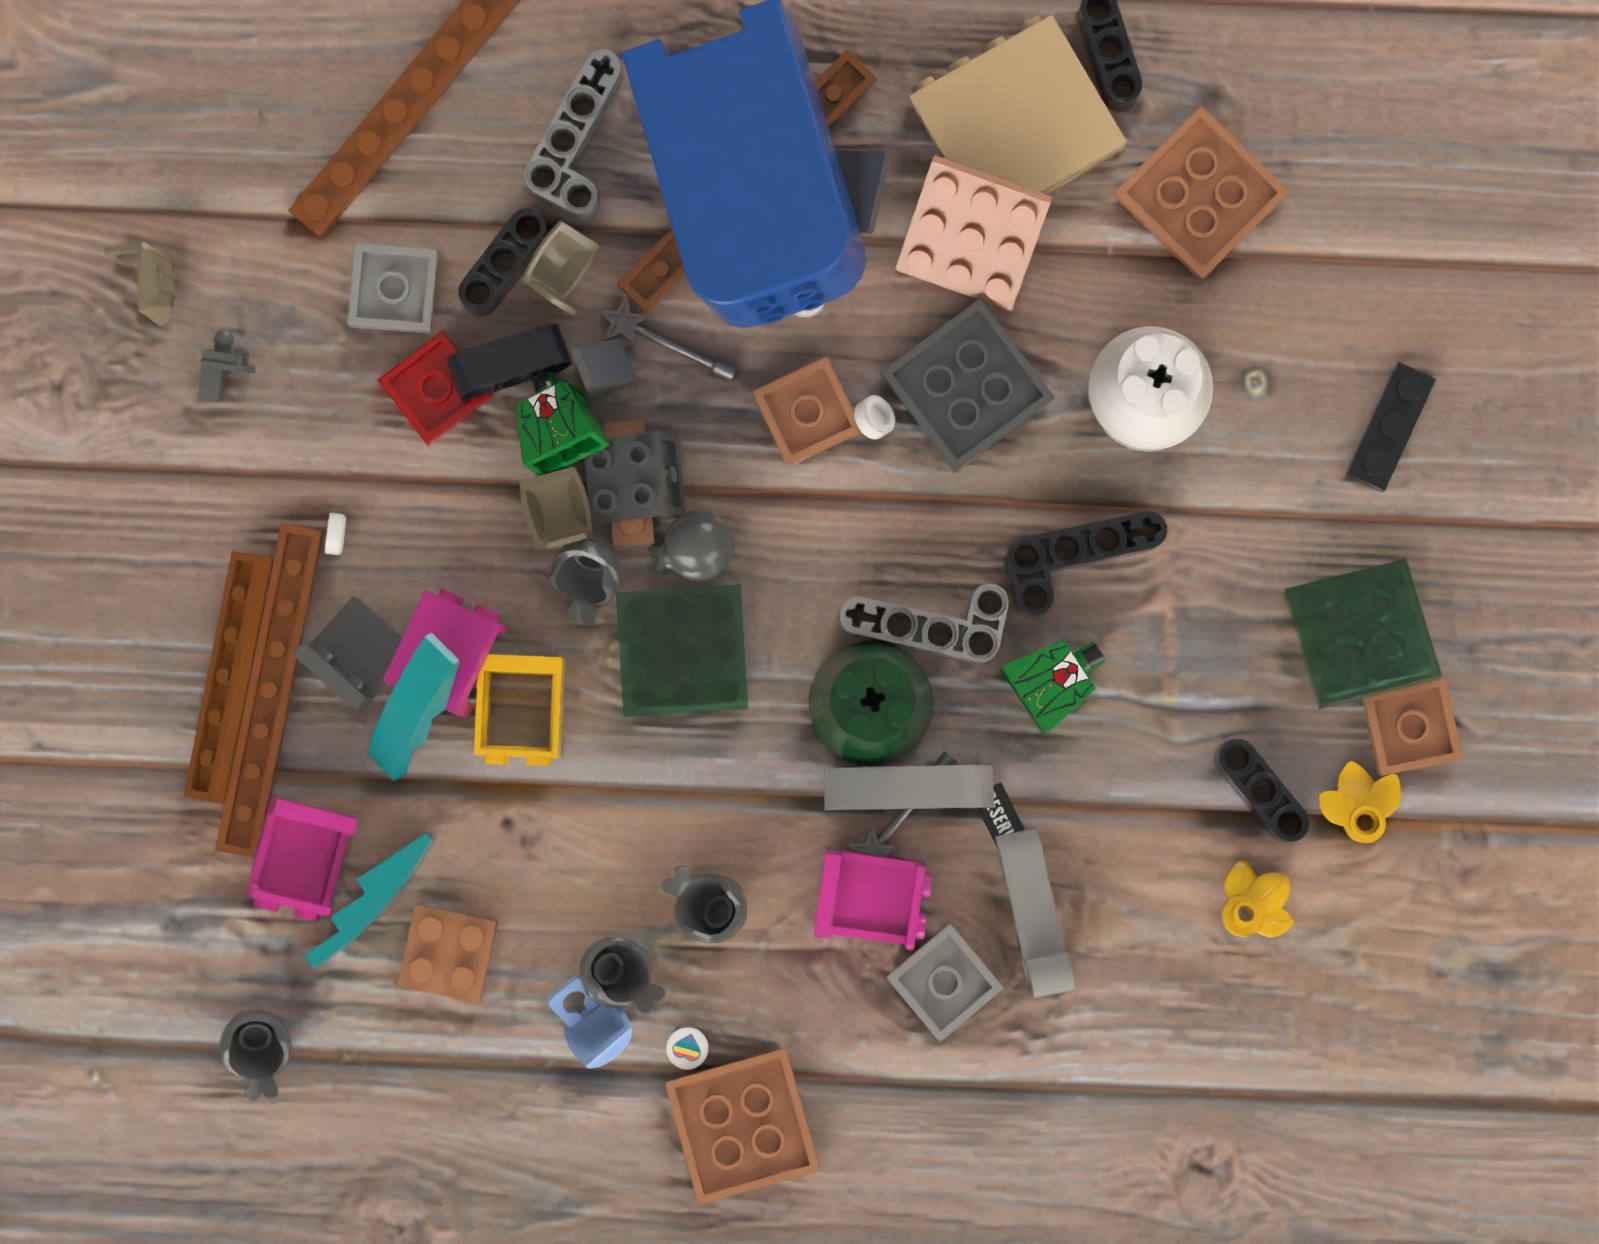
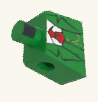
(557, 426)
(1053, 681)

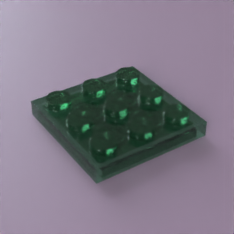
(1362, 634)
(682, 650)

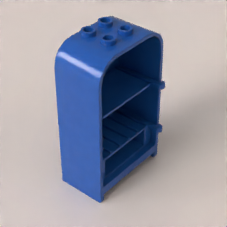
(749, 170)

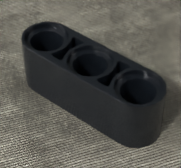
(1109, 70)
(502, 282)
(508, 361)
(1280, 798)

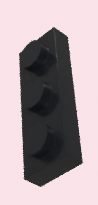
(1390, 427)

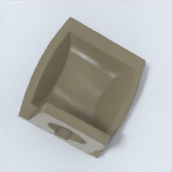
(560, 264)
(154, 279)
(556, 508)

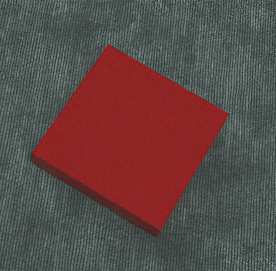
(426, 391)

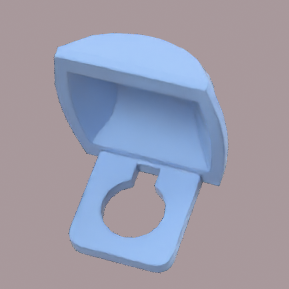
(596, 1032)

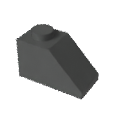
(605, 366)

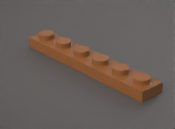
(228, 677)

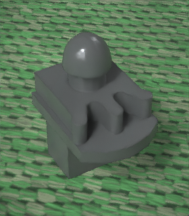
(216, 363)

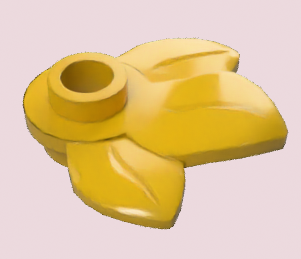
(1359, 796)
(1260, 897)

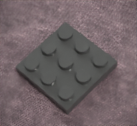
(967, 385)

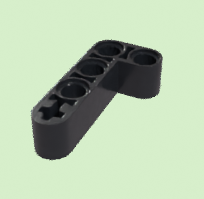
(1086, 553)

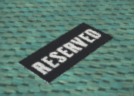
(1001, 818)

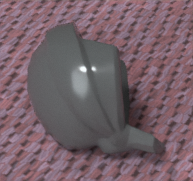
(694, 547)
(587, 575)
(707, 905)
(619, 974)
(255, 1050)

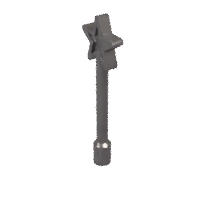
(629, 323)
(878, 844)

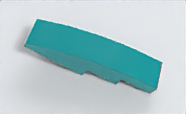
(414, 702)
(381, 888)

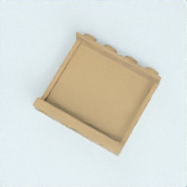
(1020, 110)

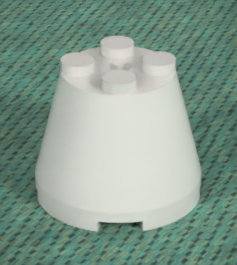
(1125, 395)

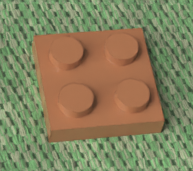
(807, 411)
(1412, 728)
(447, 953)

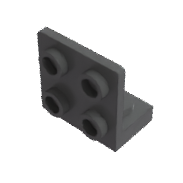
(865, 181)
(635, 479)
(352, 654)

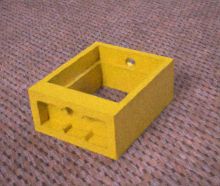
(528, 666)

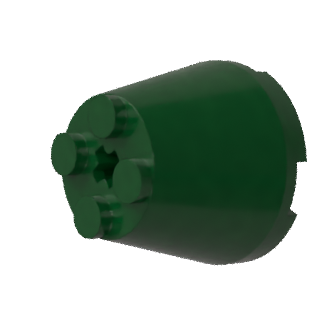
(855, 730)

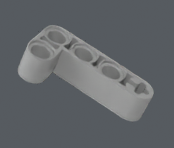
(582, 130)
(921, 621)
(909, 787)
(1034, 913)

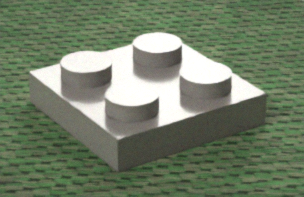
(393, 288)
(944, 982)

